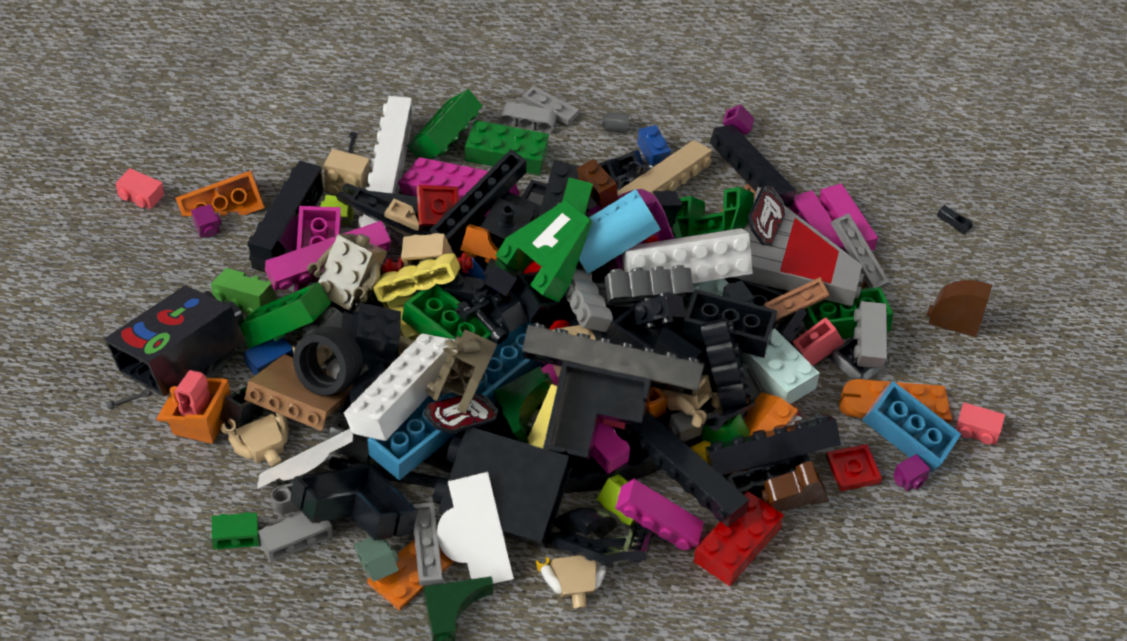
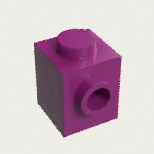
(739, 118)
(206, 221)
(911, 473)

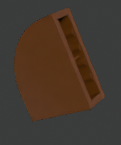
(960, 306)

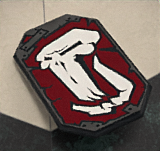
(766, 215)
(447, 418)

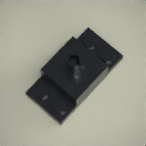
(507, 217)

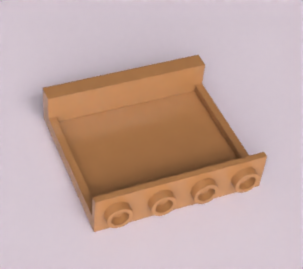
(282, 392)

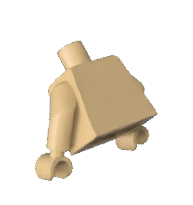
(689, 403)
(260, 439)

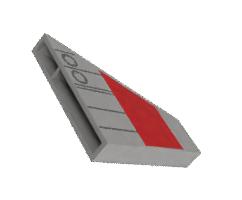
(802, 256)

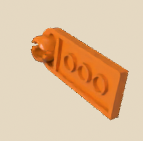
(860, 395)

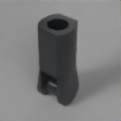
(954, 219)

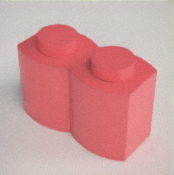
(193, 393)

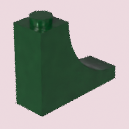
(521, 399)
(449, 600)

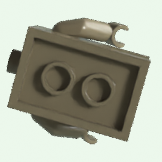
(349, 269)
(463, 368)

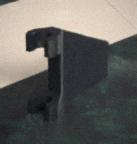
(722, 415)

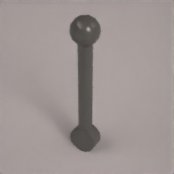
(145, 393)

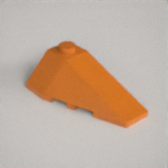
(229, 195)
(769, 413)

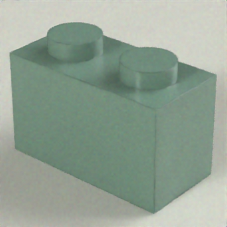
(377, 558)

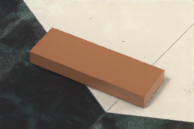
(800, 297)

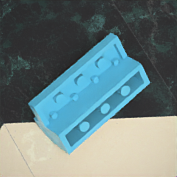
(617, 230)

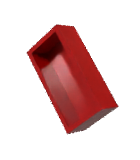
(732, 548)

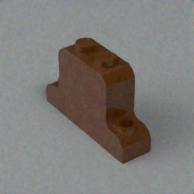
(795, 488)

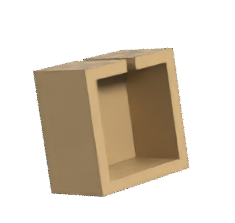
(345, 168)

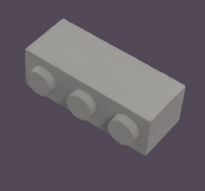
(870, 335)
(292, 536)

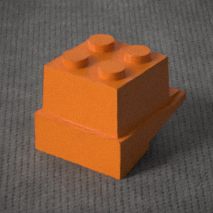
(197, 427)

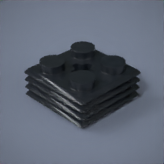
(844, 359)

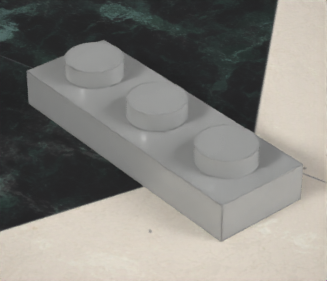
(539, 98)

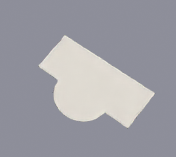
(306, 460)
(473, 529)

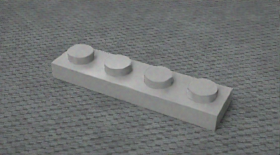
(859, 250)
(427, 545)

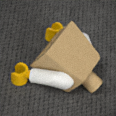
(573, 577)

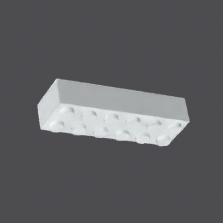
(708, 255)
(398, 389)

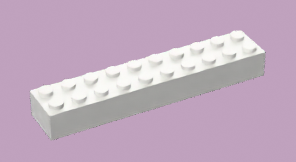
(390, 150)

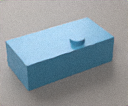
(911, 426)

